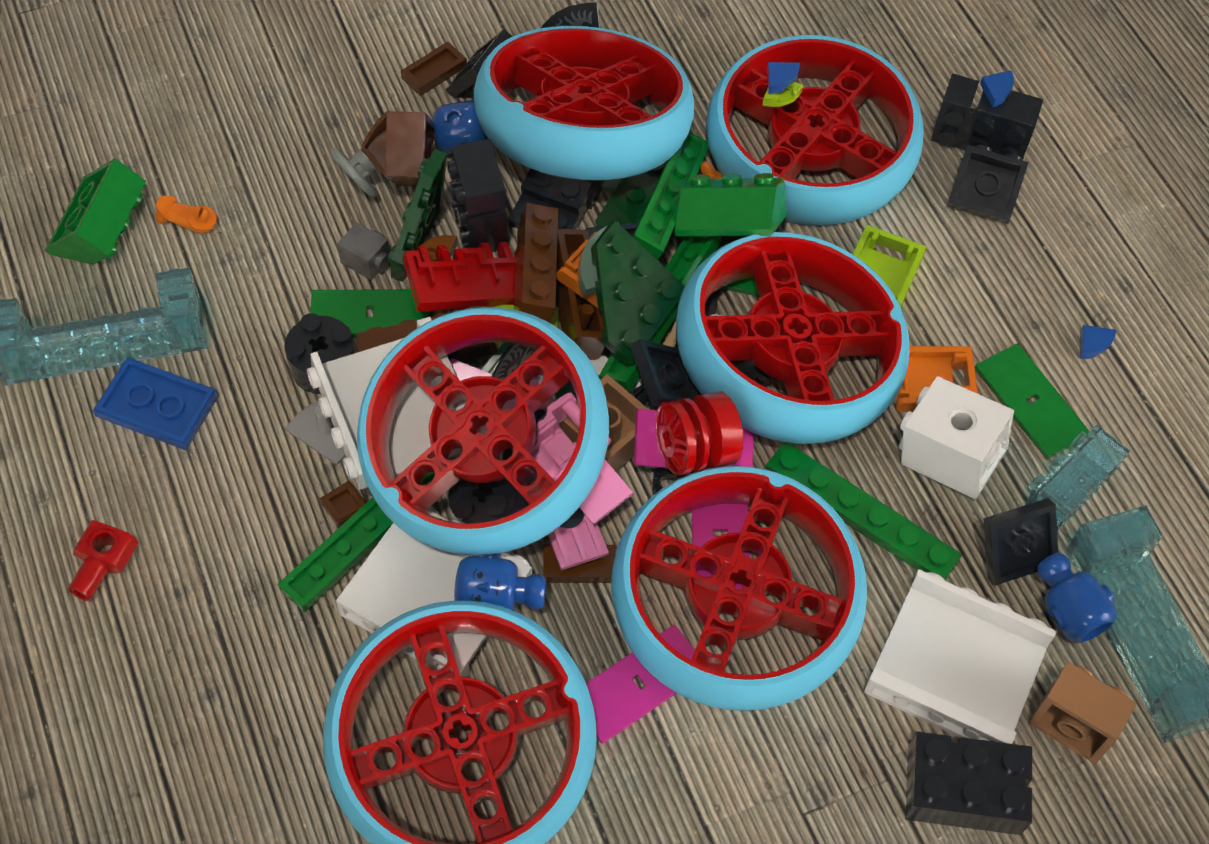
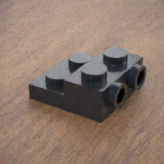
(988, 183)
(566, 194)

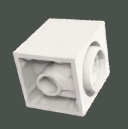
(955, 436)

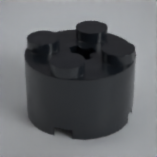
(316, 334)
(484, 501)

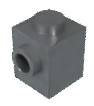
(364, 251)

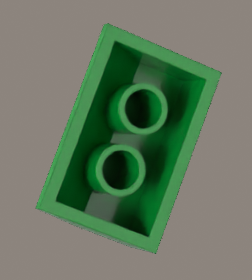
(731, 206)
(97, 214)

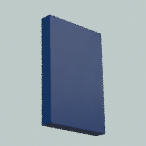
(156, 403)

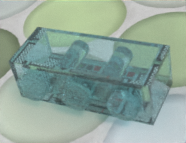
(1079, 473)

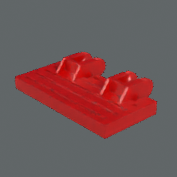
(465, 281)

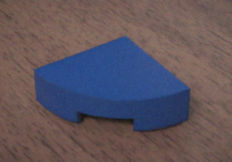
(781, 75)
(997, 86)
(1095, 340)

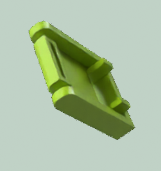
(893, 271)

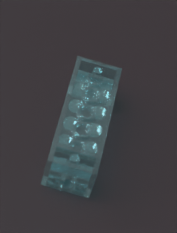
(103, 341)
(1148, 623)

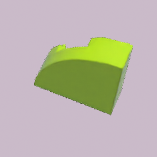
(783, 98)

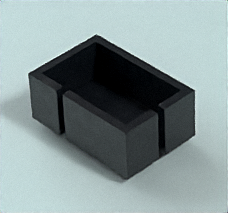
(1001, 128)
(478, 195)
(969, 783)

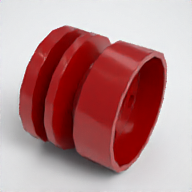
(699, 433)

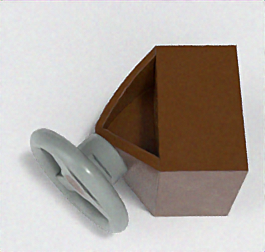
(393, 146)

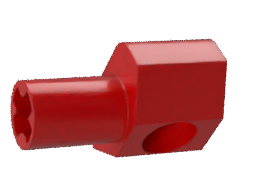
(98, 563)

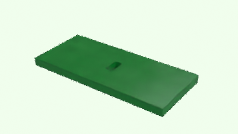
(351, 306)
(1046, 421)

